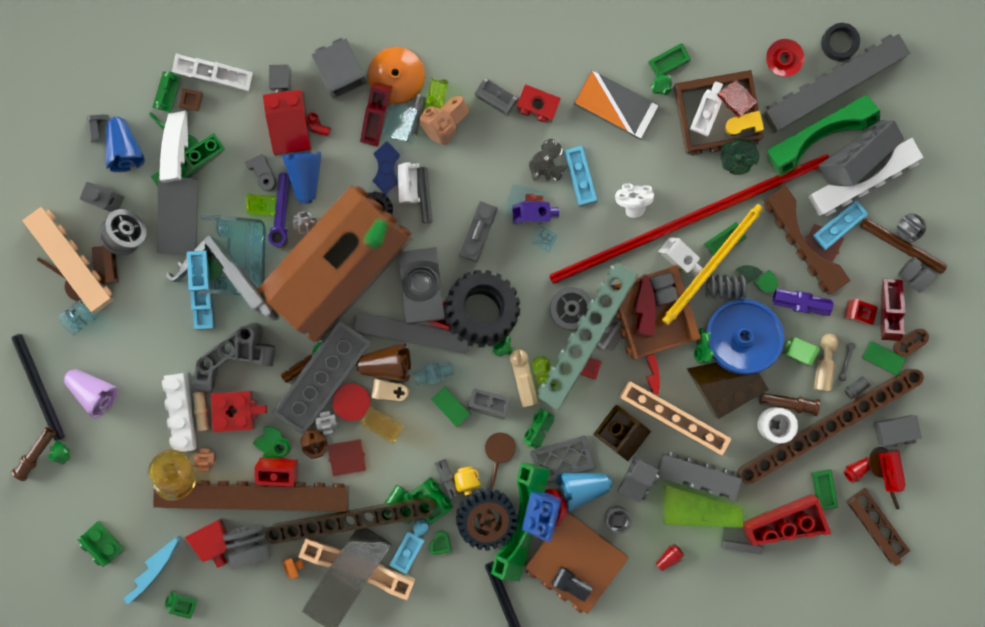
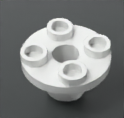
(634, 199)

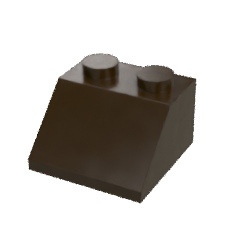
(622, 433)

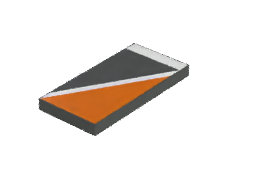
(616, 104)

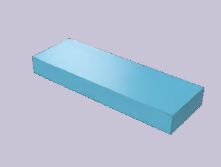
(580, 175)
(840, 225)

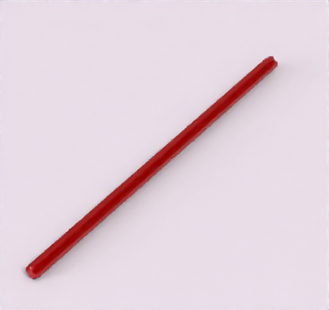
(686, 220)

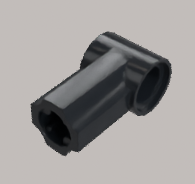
(567, 581)

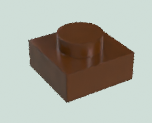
(190, 99)

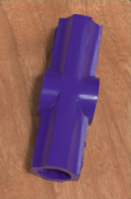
(802, 302)

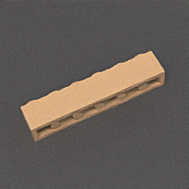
(68, 260)
(675, 418)

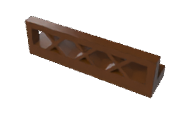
(874, 528)

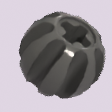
(911, 227)

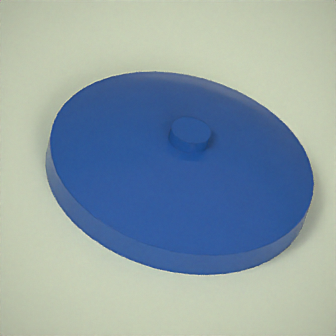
(745, 336)

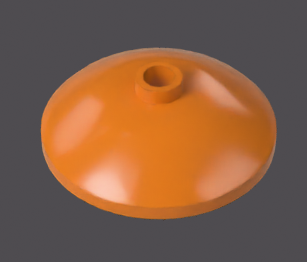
(407, 82)

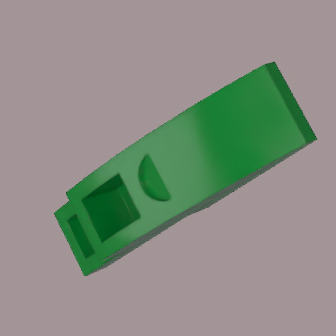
(198, 157)

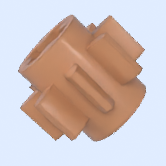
(205, 459)

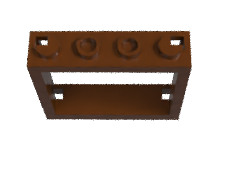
(704, 83)

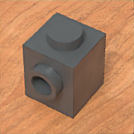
(279, 78)

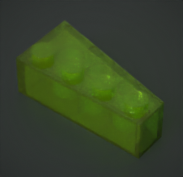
(695, 509)

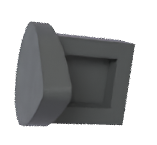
(92, 121)

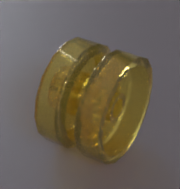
(172, 474)

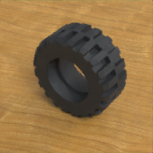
(486, 285)

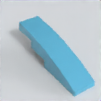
(200, 280)
(156, 565)

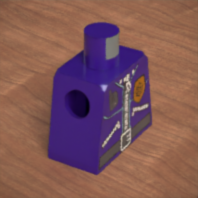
(528, 213)

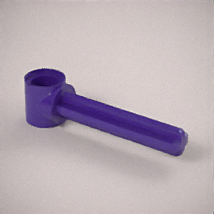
(280, 211)

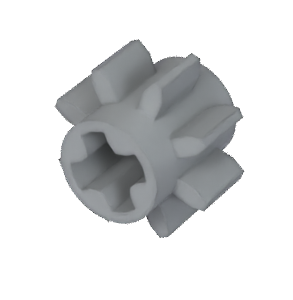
(304, 222)
(326, 423)

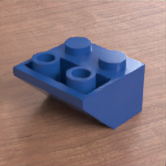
(541, 515)

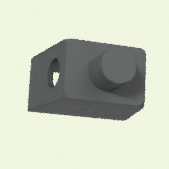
(101, 197)

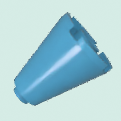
(582, 487)

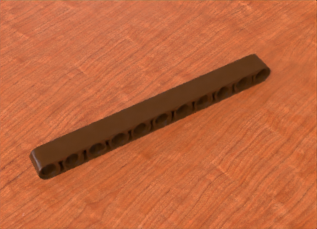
(836, 417)

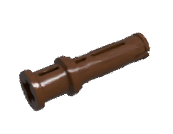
(798, 404)
(29, 460)

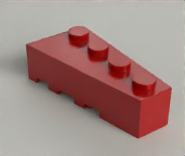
(788, 522)

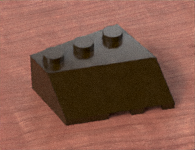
(724, 389)

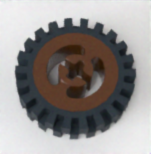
(492, 531)

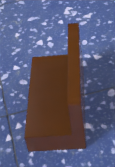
(105, 264)

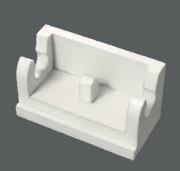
(408, 183)

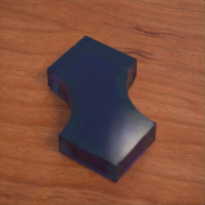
(386, 158)

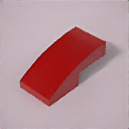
(654, 379)

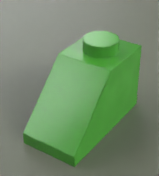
(800, 351)

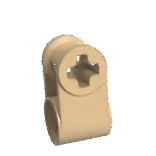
(386, 390)

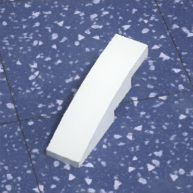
(212, 72)
(173, 144)

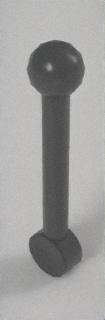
(851, 346)

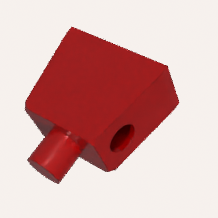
(209, 543)

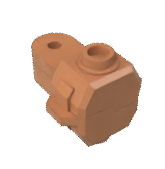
(442, 122)

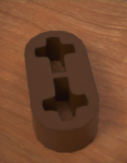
(913, 345)

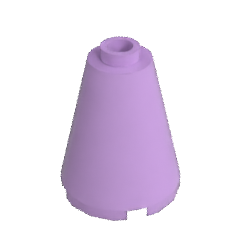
(91, 392)

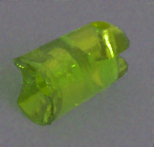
(436, 93)
(541, 368)

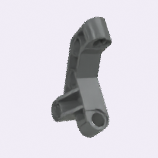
(244, 348)

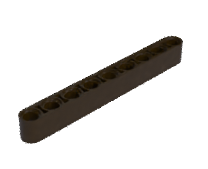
(342, 525)

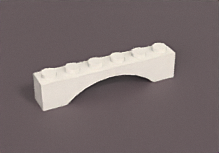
(831, 196)

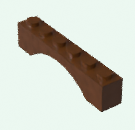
(783, 207)

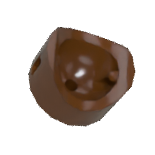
(311, 440)

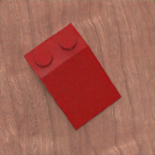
(287, 121)

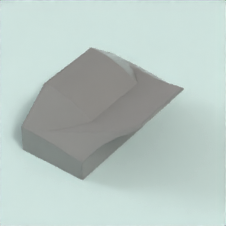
(611, 336)

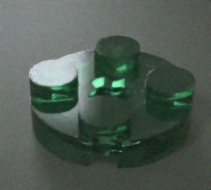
(739, 147)

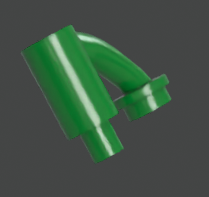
(398, 494)

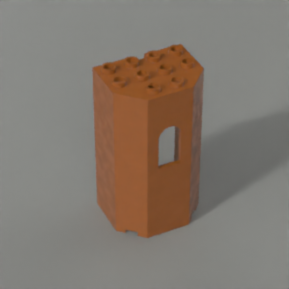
(314, 293)

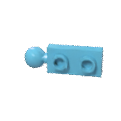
(409, 547)

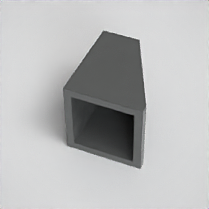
(339, 68)

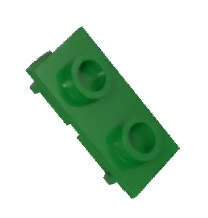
(166, 91)
(533, 435)

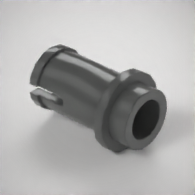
(856, 388)

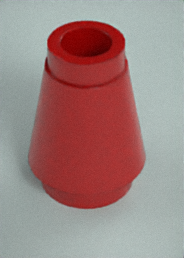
(857, 470)
(670, 557)

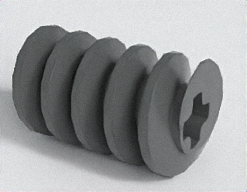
(726, 285)

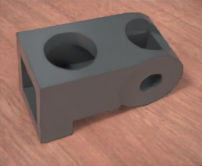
(263, 171)

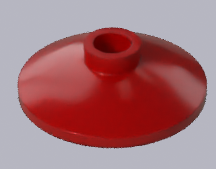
(793, 54)

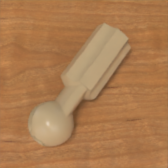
(826, 365)
(523, 377)

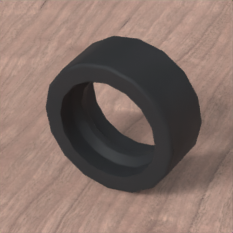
(851, 31)

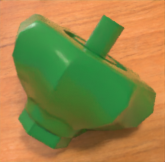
(662, 85)
(503, 347)
(59, 453)

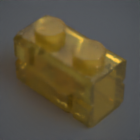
(382, 424)

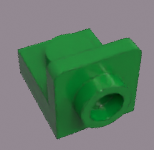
(180, 605)

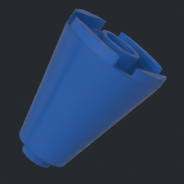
(121, 147)
(303, 174)

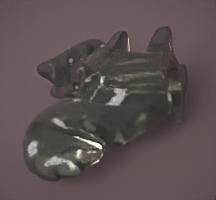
(543, 161)

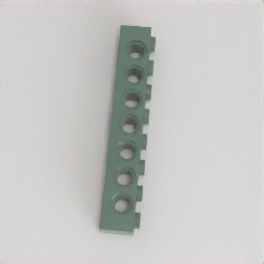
(556, 398)

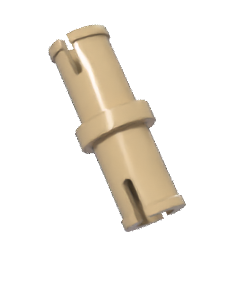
(201, 411)

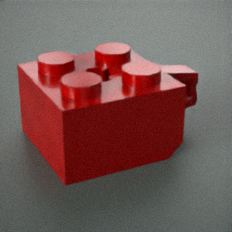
(246, 411)

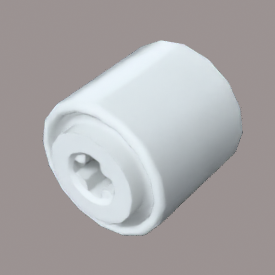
(786, 427)

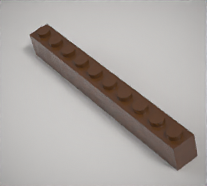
(261, 497)

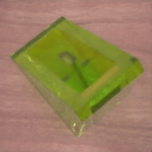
(260, 205)

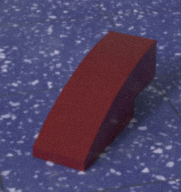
(375, 113)
(645, 307)
(892, 310)

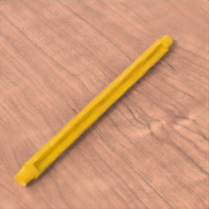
(712, 264)

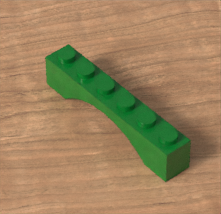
(855, 116)
(512, 557)

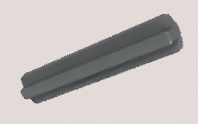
(424, 194)

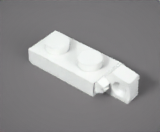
(707, 111)

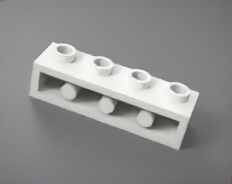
(180, 410)

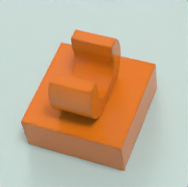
(292, 567)

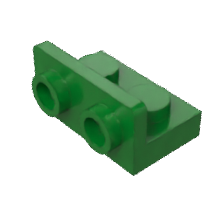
(431, 489)
(100, 544)

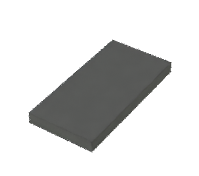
(177, 216)

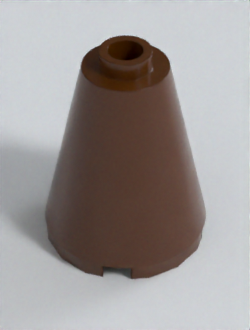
(386, 363)

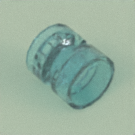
(76, 317)

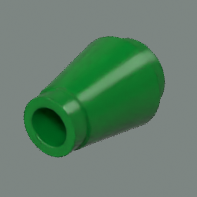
(376, 234)

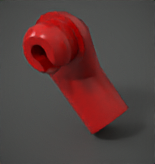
(315, 125)

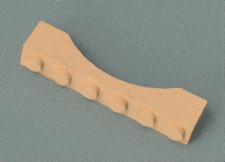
(383, 577)

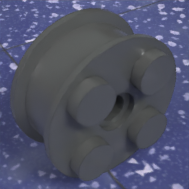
(122, 232)
(560, 303)

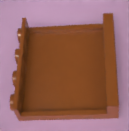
(665, 336)
(581, 552)

